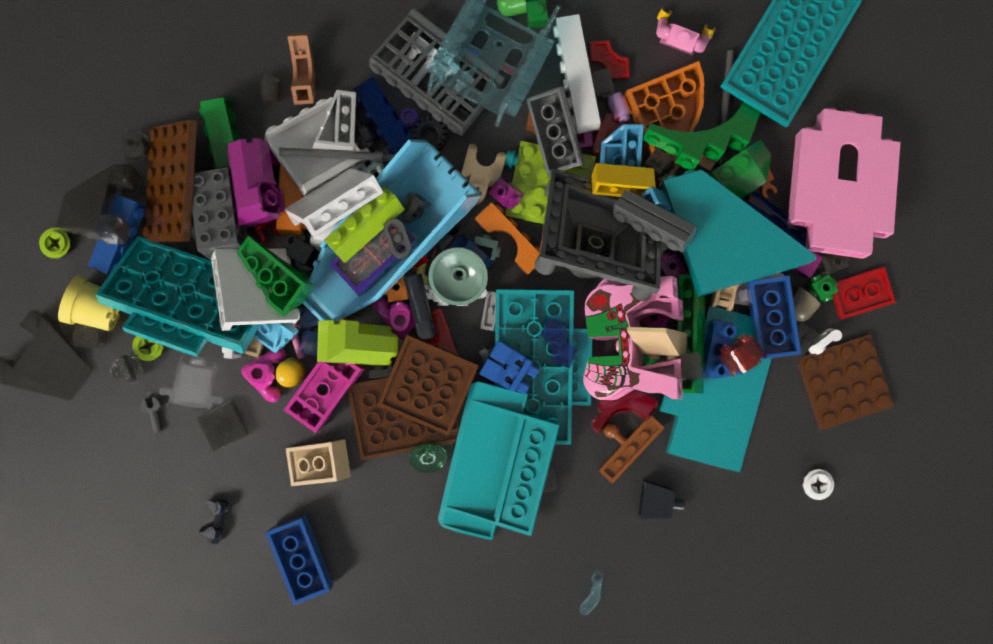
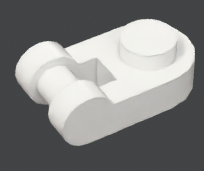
(824, 339)

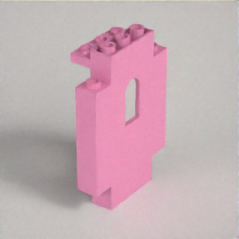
(839, 212)

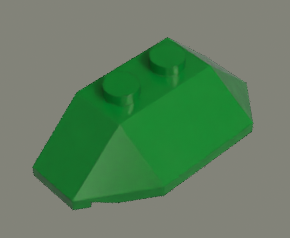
(745, 170)

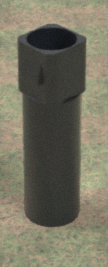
(420, 307)

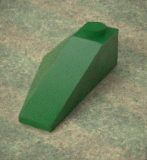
(279, 281)

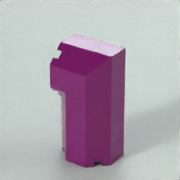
(254, 183)

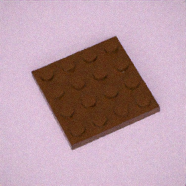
(845, 382)
(428, 384)

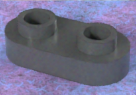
(397, 240)

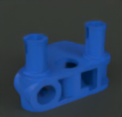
(718, 335)

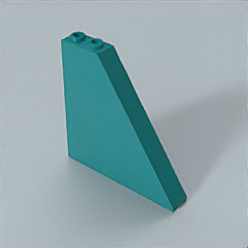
(731, 237)

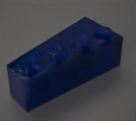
(382, 114)

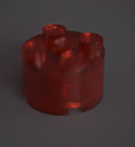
(742, 355)

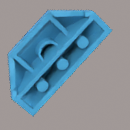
(623, 146)

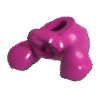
(397, 316)
(261, 374)

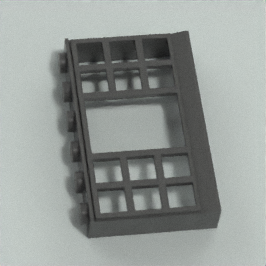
(412, 91)

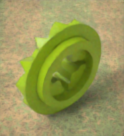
(46, 243)
(146, 354)

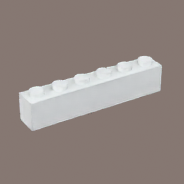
(577, 73)

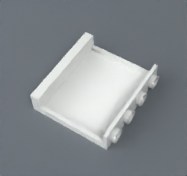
(301, 132)
(334, 200)
(238, 294)

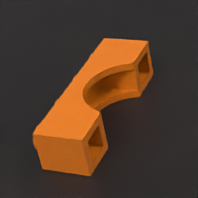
(493, 220)

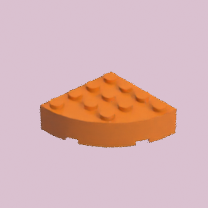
(669, 101)

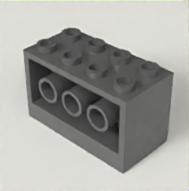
(215, 212)

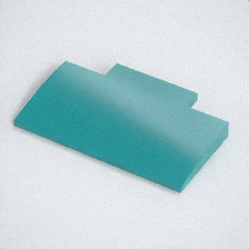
(170, 299)
(555, 388)
(719, 422)

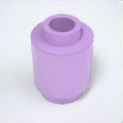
(619, 107)

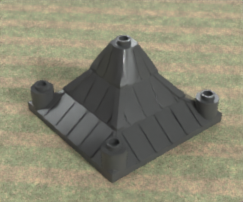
(590, 240)

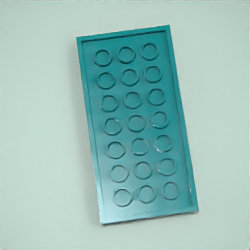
(787, 54)

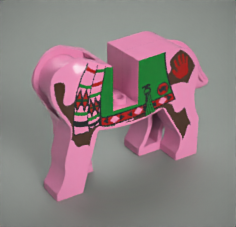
(608, 314)

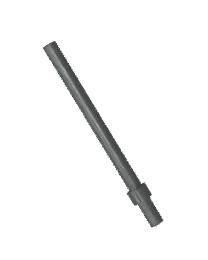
(726, 98)
(378, 156)

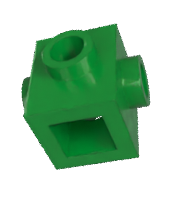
(816, 286)

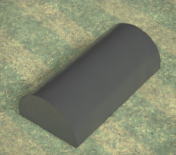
(555, 130)

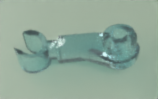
(594, 598)

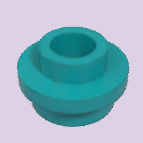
(511, 158)

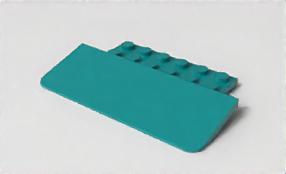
(497, 464)

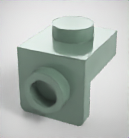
(485, 241)

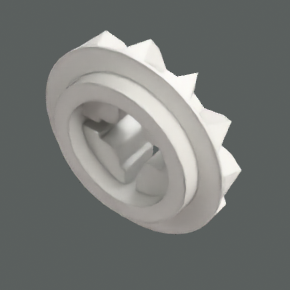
(824, 489)

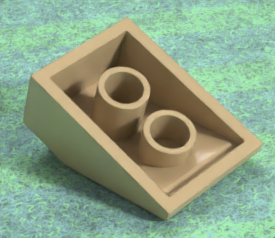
(659, 342)
(318, 463)

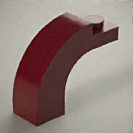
(633, 402)

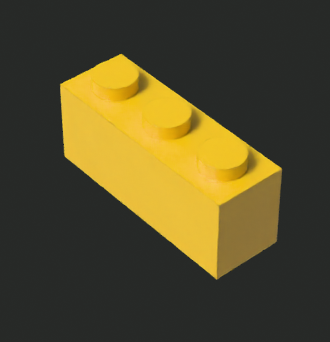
(615, 179)

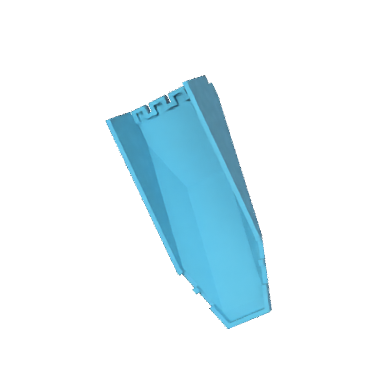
(409, 171)

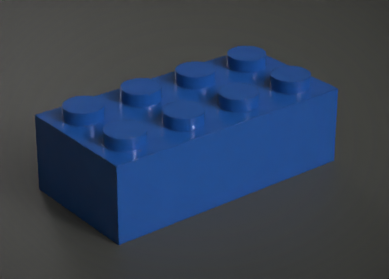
(773, 316)
(299, 559)

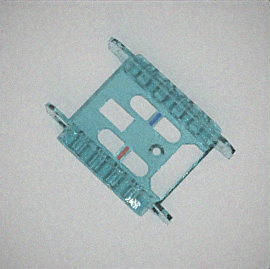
(445, 63)

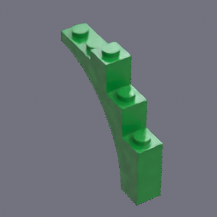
(710, 143)

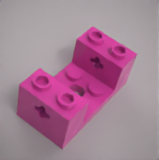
(315, 409)

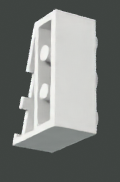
(339, 124)

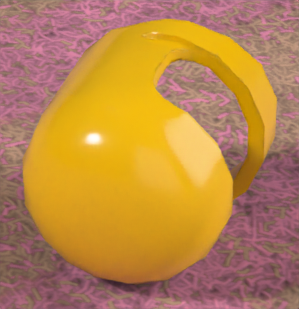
(290, 372)

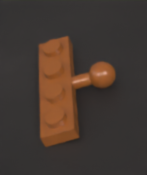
(629, 448)

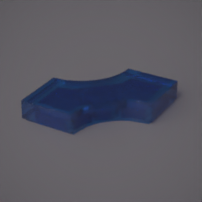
(562, 351)

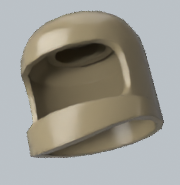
(804, 304)

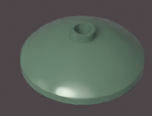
(455, 288)

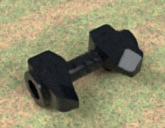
(215, 533)

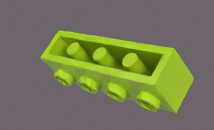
(364, 225)

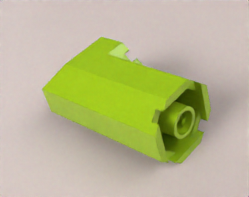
(355, 343)

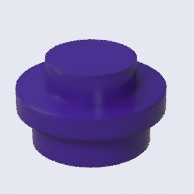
(409, 117)

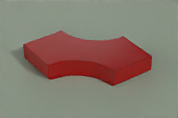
(603, 54)

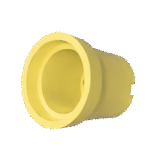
(82, 306)

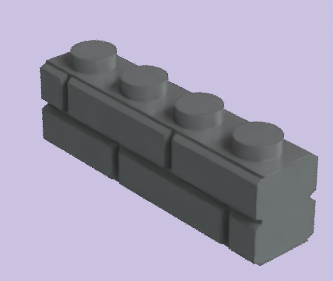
(654, 220)

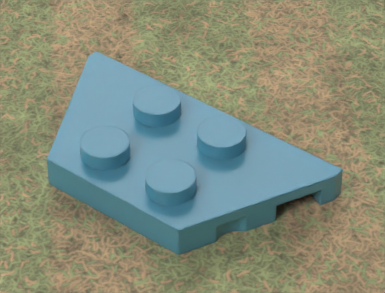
(275, 335)

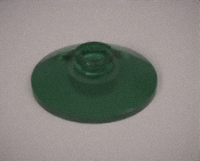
(427, 457)

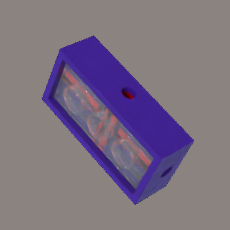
(370, 262)

